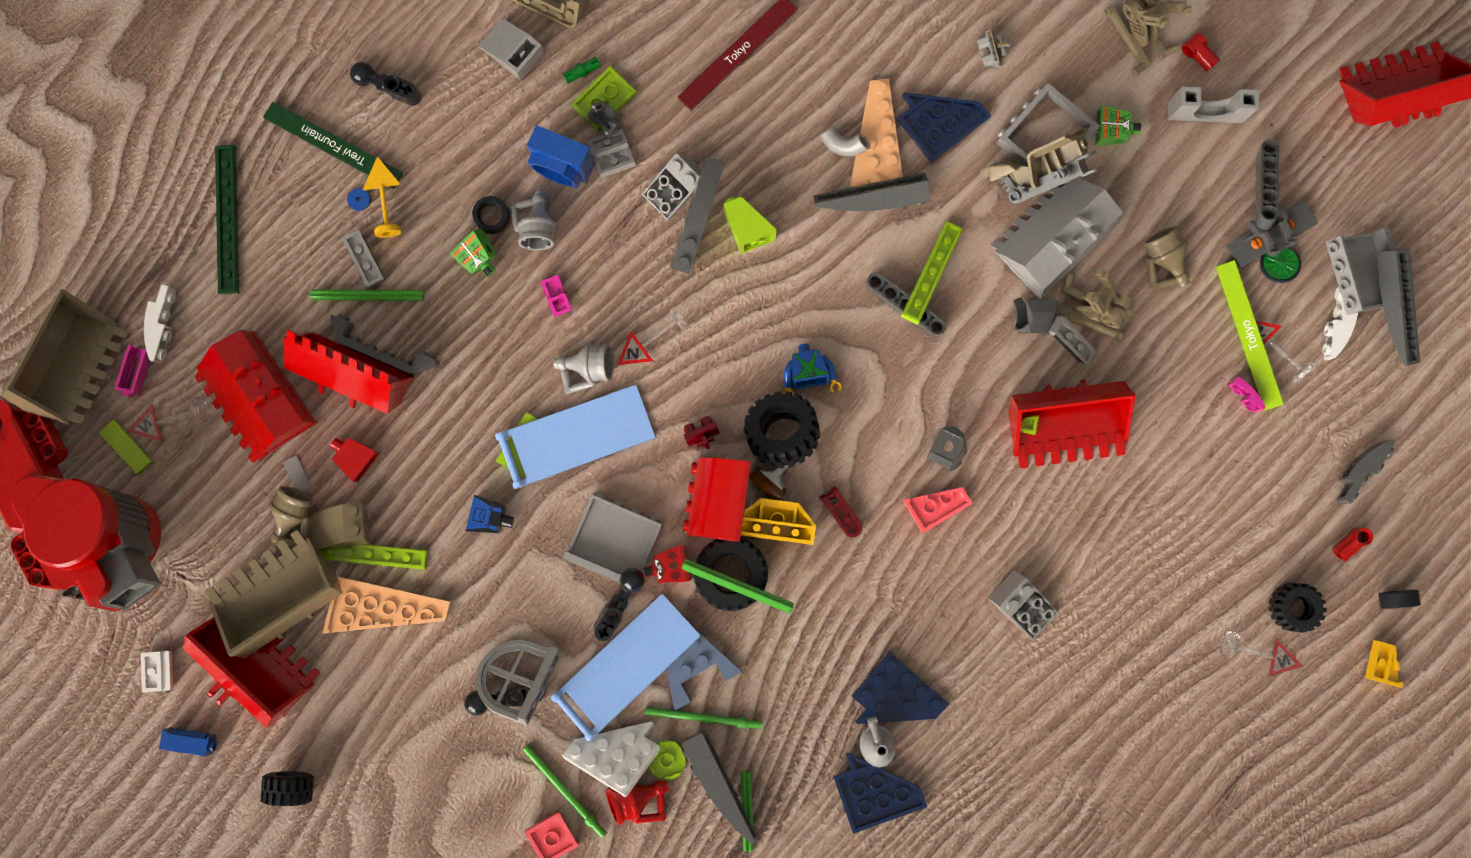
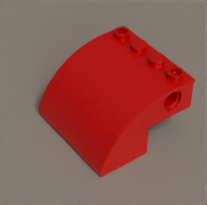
(717, 498)

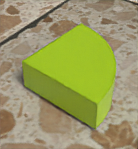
(1029, 424)

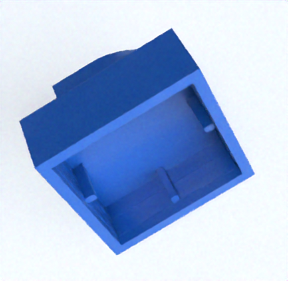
(559, 158)

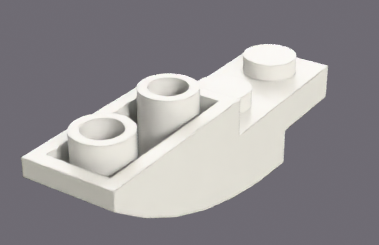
(155, 329)
(1338, 330)

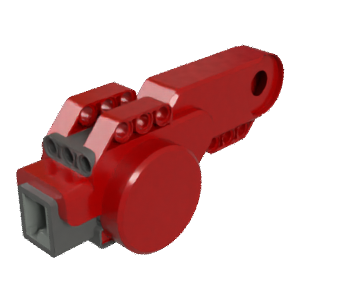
(72, 531)

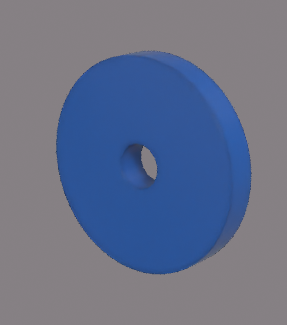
(358, 205)

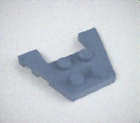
(693, 661)

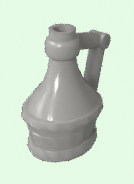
(536, 228)
(592, 363)
(872, 739)

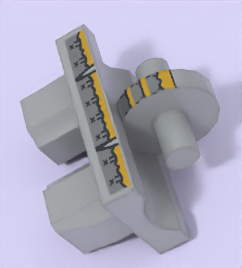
(989, 42)

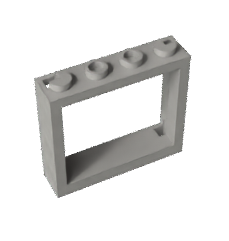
(1015, 151)

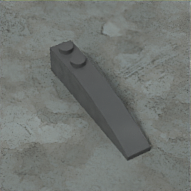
(878, 195)
(697, 215)
(1399, 302)
(715, 781)

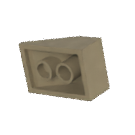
(339, 526)

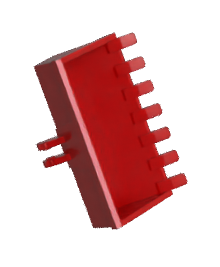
(261, 682)

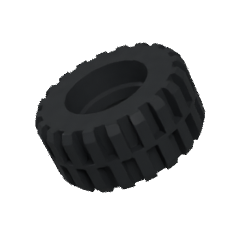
(782, 407)
(757, 573)

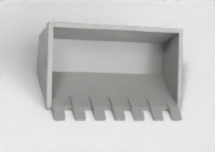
(1058, 234)

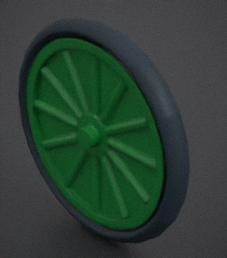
(1281, 267)

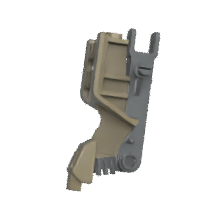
(1045, 169)

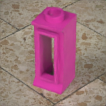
(127, 369)

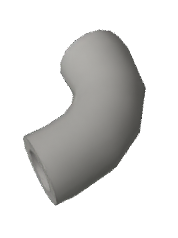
(845, 146)

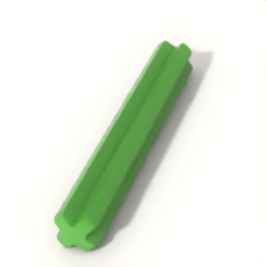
(746, 794)

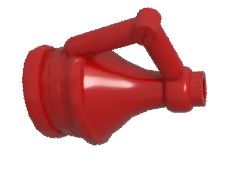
(633, 805)

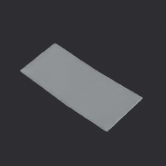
(297, 474)

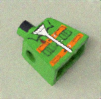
(1114, 126)
(475, 253)

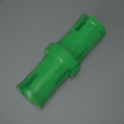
(581, 70)

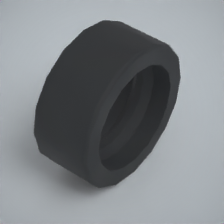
(488, 200)
(1399, 599)

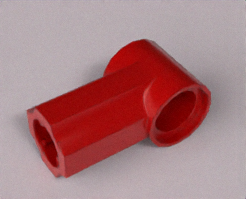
(1197, 48)
(1351, 543)

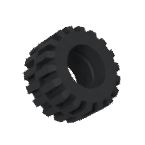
(1313, 607)
(287, 788)

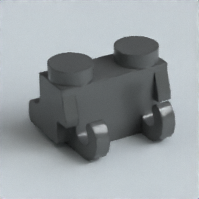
(605, 117)

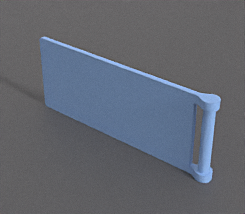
(577, 435)
(627, 665)

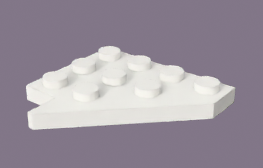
(615, 756)

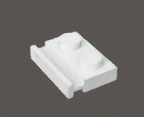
(156, 671)

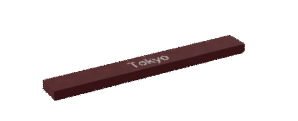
(737, 53)

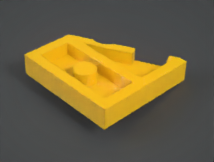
(1383, 664)

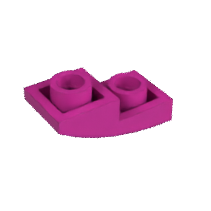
(1251, 398)

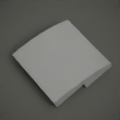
(611, 153)

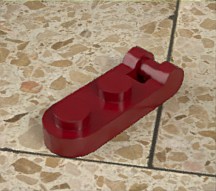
(842, 513)

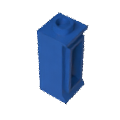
(187, 742)

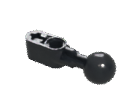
(363, 75)
(631, 581)
(475, 706)

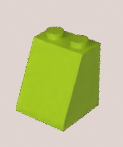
(747, 225)

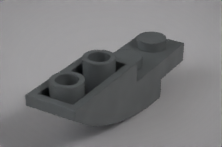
(1366, 464)

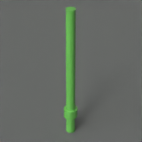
(741, 722)
(590, 819)

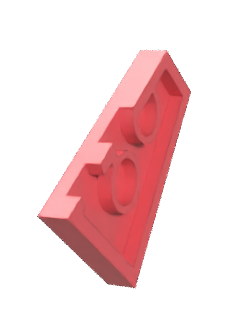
(936, 507)

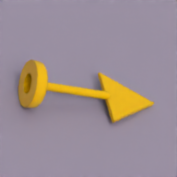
(380, 178)

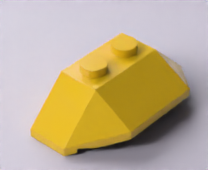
(778, 521)

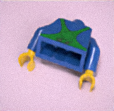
(809, 370)

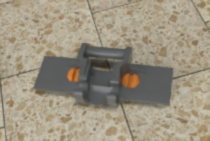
(1272, 241)

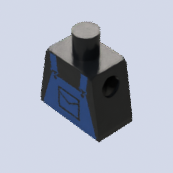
(487, 516)

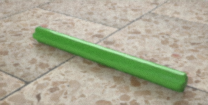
(367, 295)
(738, 586)

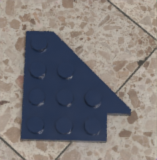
(940, 122)
(896, 694)
(875, 795)

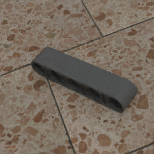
(1267, 192)
(900, 296)

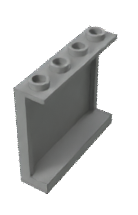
(1357, 268)
(612, 538)

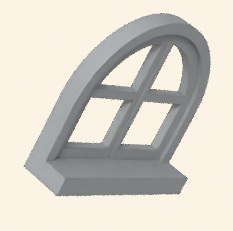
(537, 687)

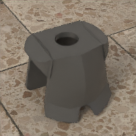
(1035, 315)
(952, 458)

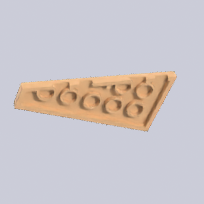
(878, 126)
(376, 606)

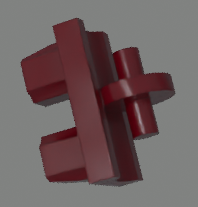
(702, 435)

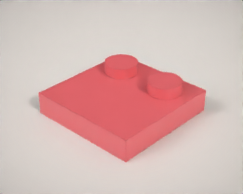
(551, 837)

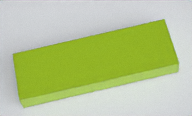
(126, 447)

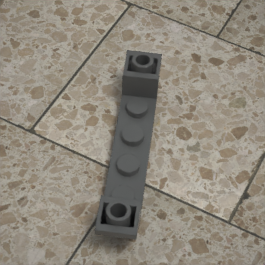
(343, 329)

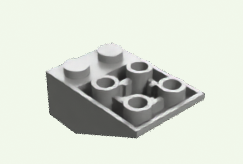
(512, 48)
(673, 185)
(1023, 604)

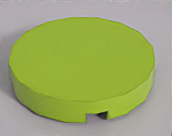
(669, 761)

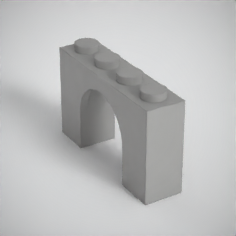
(1188, 106)

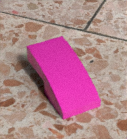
(556, 295)

